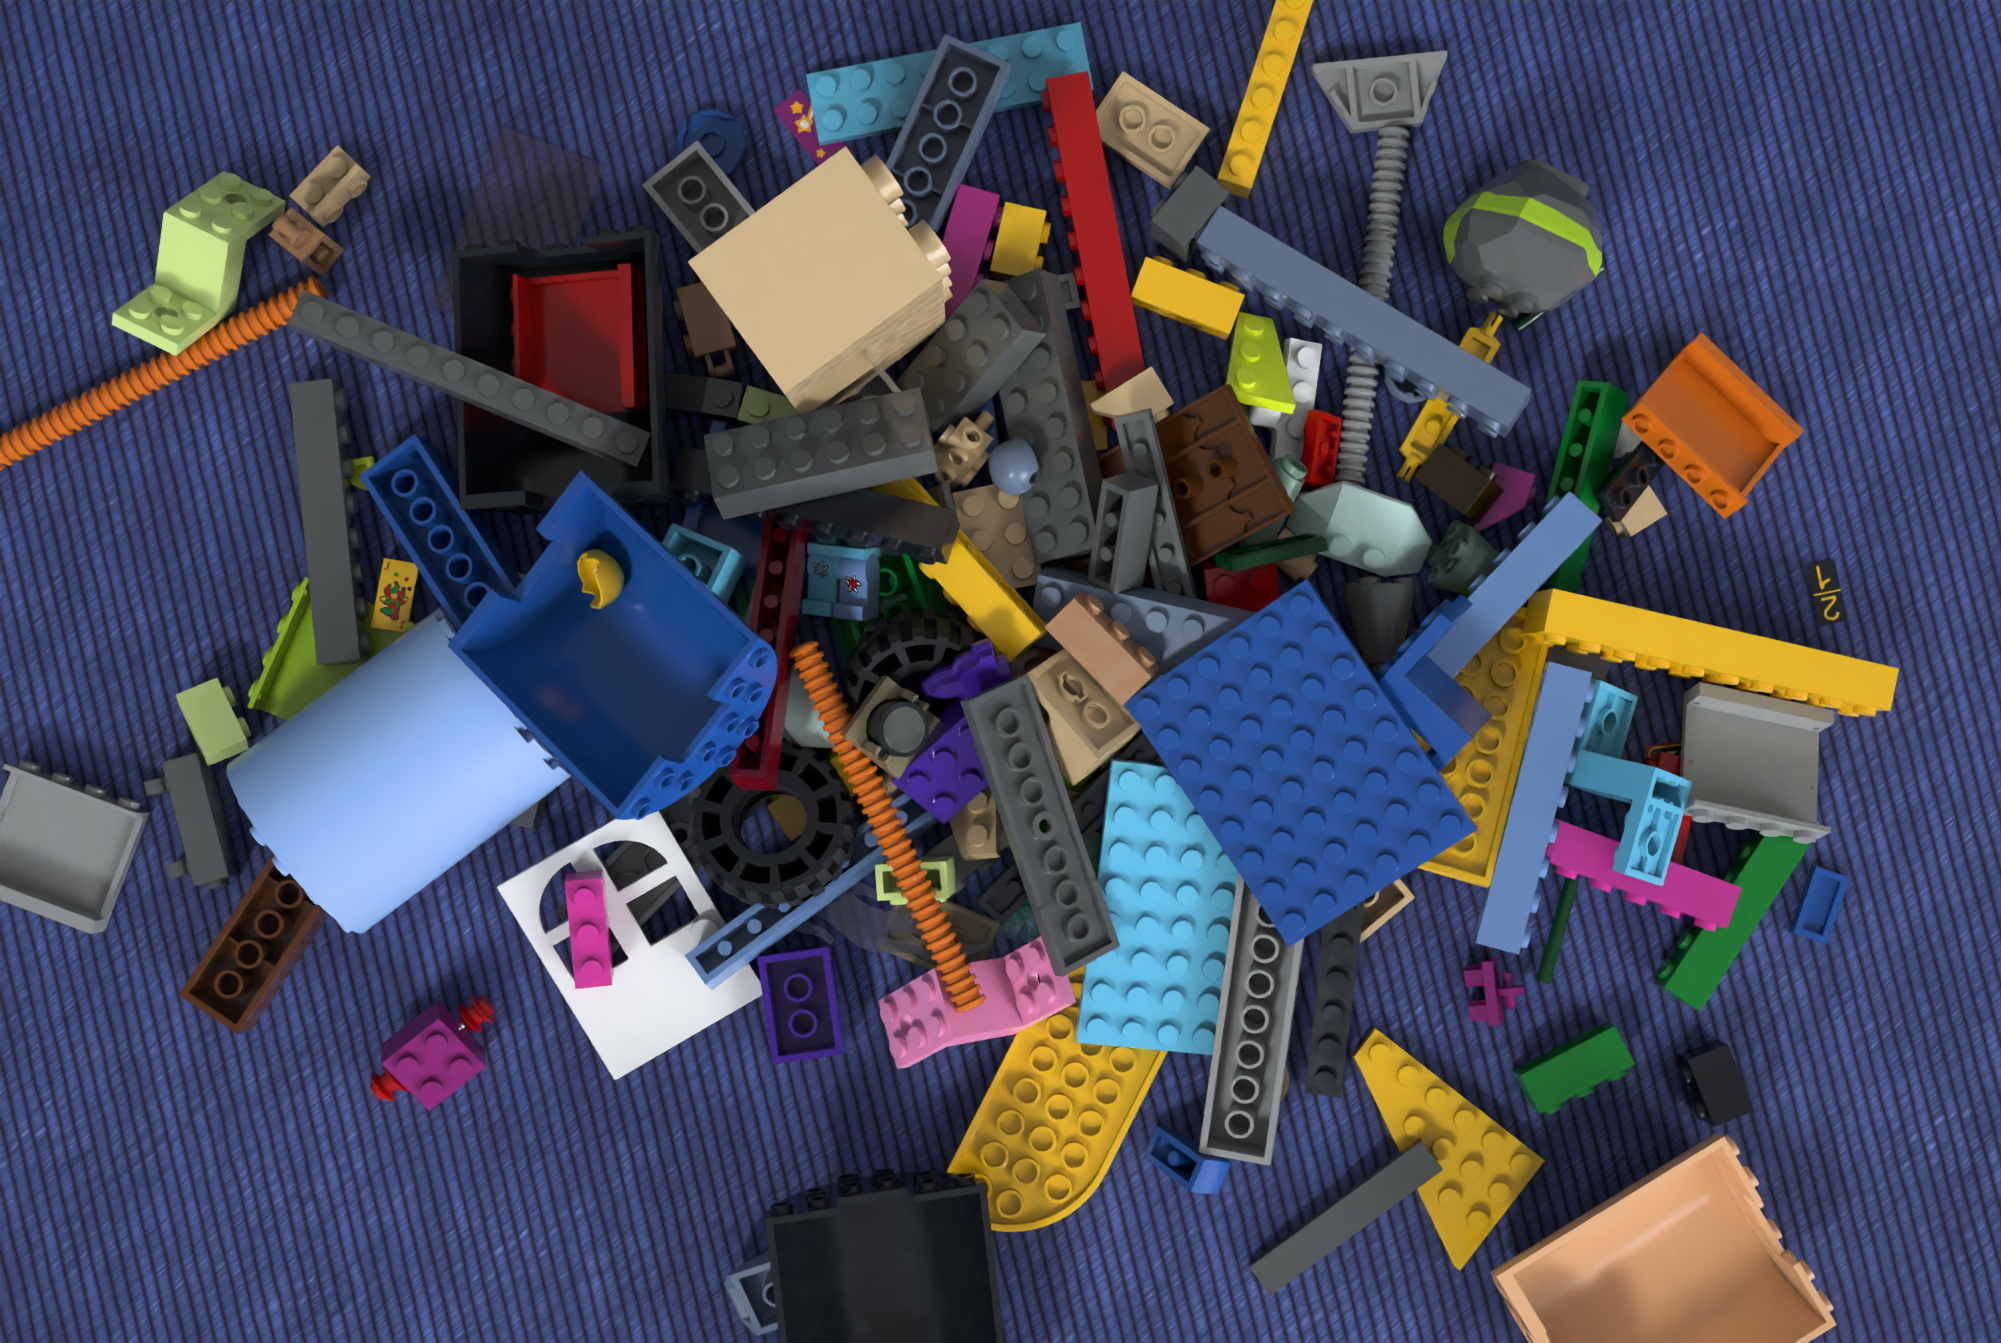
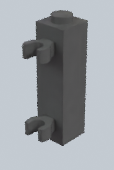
(199, 820)

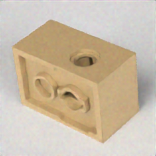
(1079, 716)

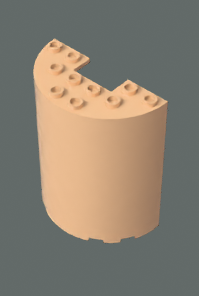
(1668, 1264)

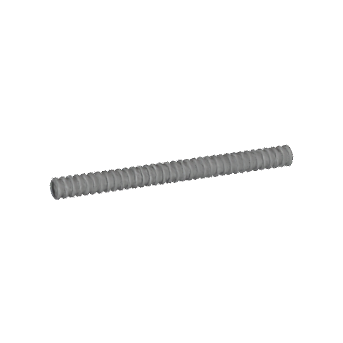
(1374, 281)

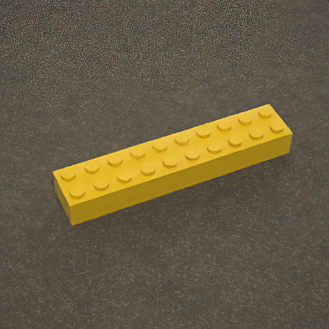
(1709, 652)

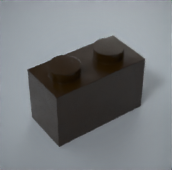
(1459, 483)

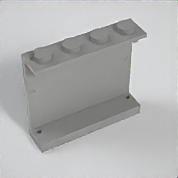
(1752, 761)

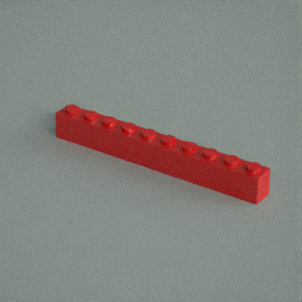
(1093, 231)

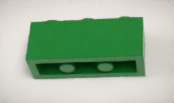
(1574, 1068)

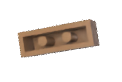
(1102, 647)

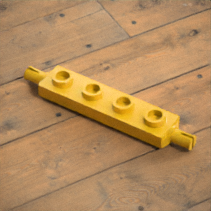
(1434, 420)

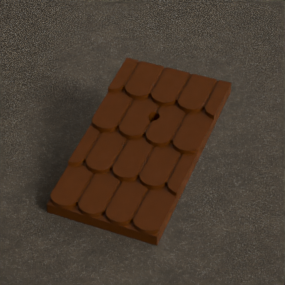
(1216, 478)

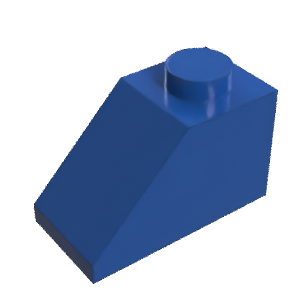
(1181, 1160)

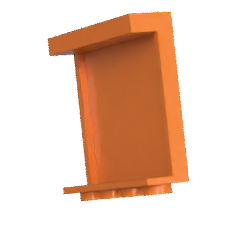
(1712, 424)

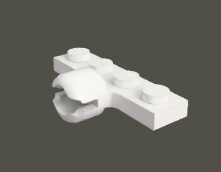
(1302, 367)

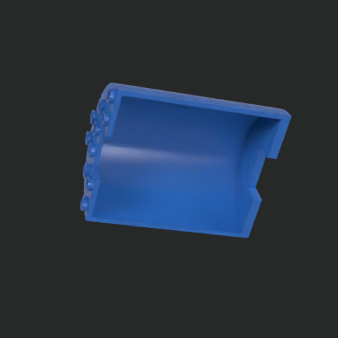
(627, 693)

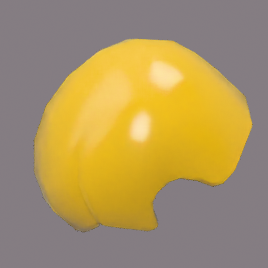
(600, 577)

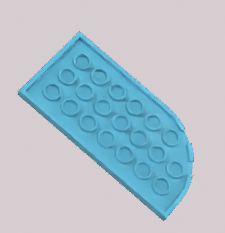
(1171, 913)

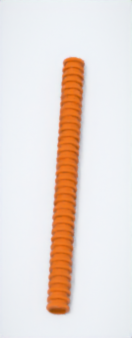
(152, 375)
(888, 830)

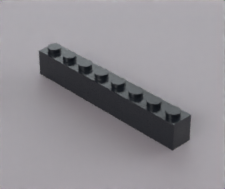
(857, 516)

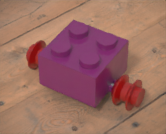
(434, 1053)

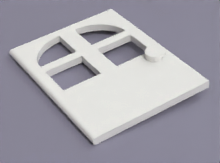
(655, 990)

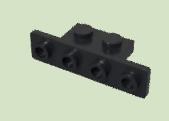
(1628, 481)

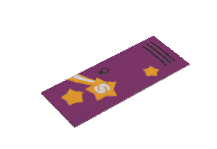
(799, 118)

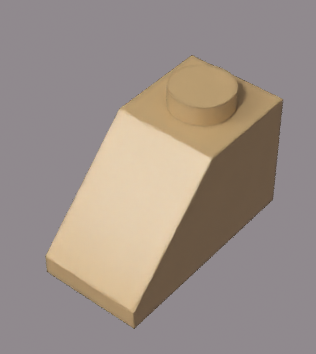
(1136, 394)

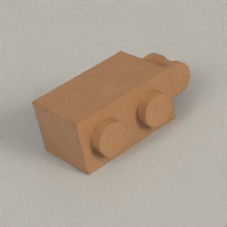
(305, 241)
(708, 328)

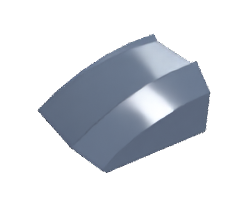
(753, 1294)

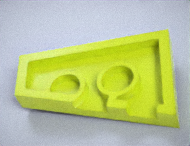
(1258, 366)

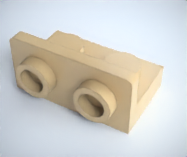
(331, 186)

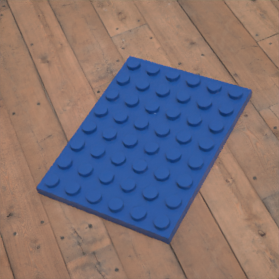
(1300, 764)

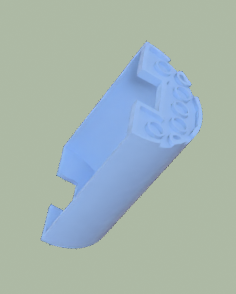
(390, 777)

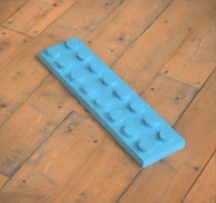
(879, 94)

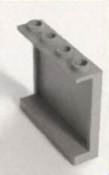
(65, 846)

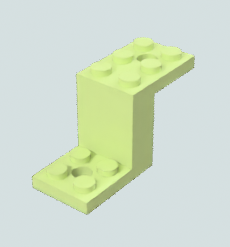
(199, 262)

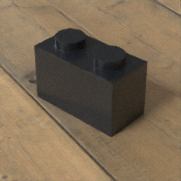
(1714, 1083)

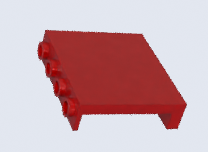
(584, 337)

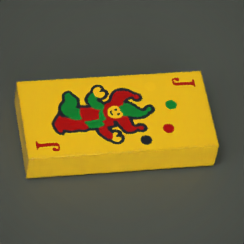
(395, 595)

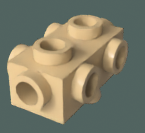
(962, 451)

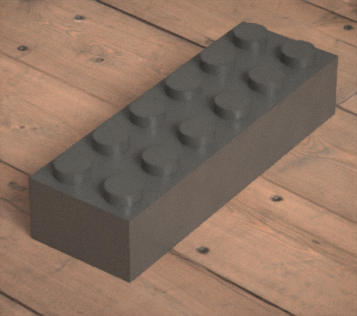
(820, 453)

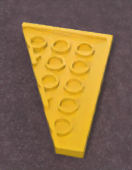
(1478, 1157)

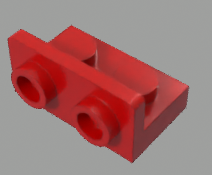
(1320, 448)

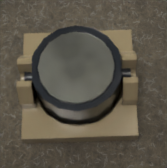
(893, 727)

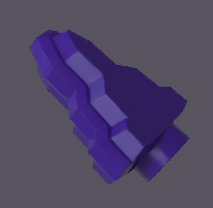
(969, 673)

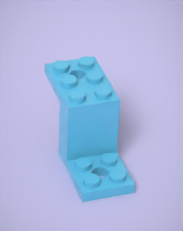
(1654, 794)

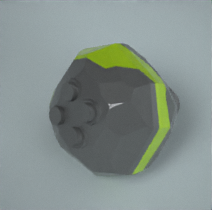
(1525, 239)

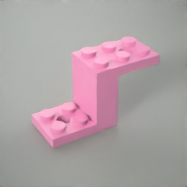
(1011, 1004)

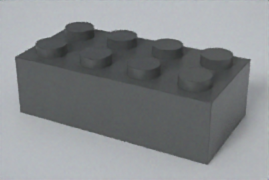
(973, 354)

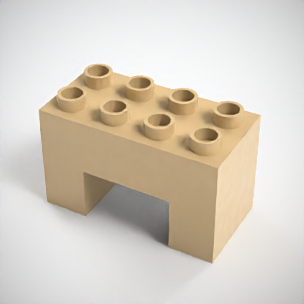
(830, 281)

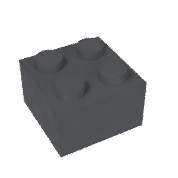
(1186, 213)

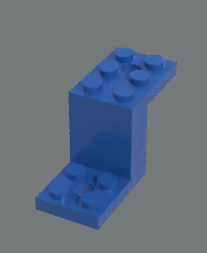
(1426, 694)

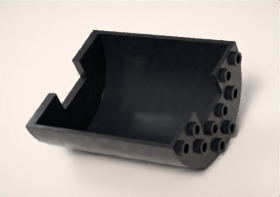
(513, 465)
(885, 1261)

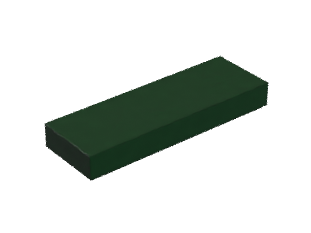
(1270, 552)

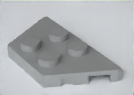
(1381, 89)

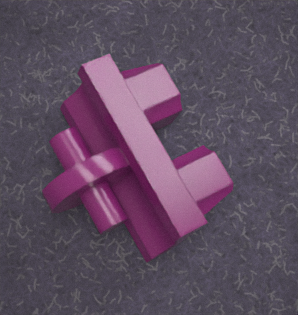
(1491, 1007)

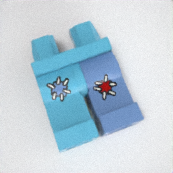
(842, 580)

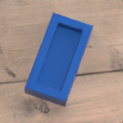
(1819, 904)

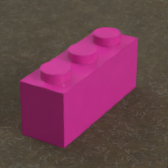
(589, 929)

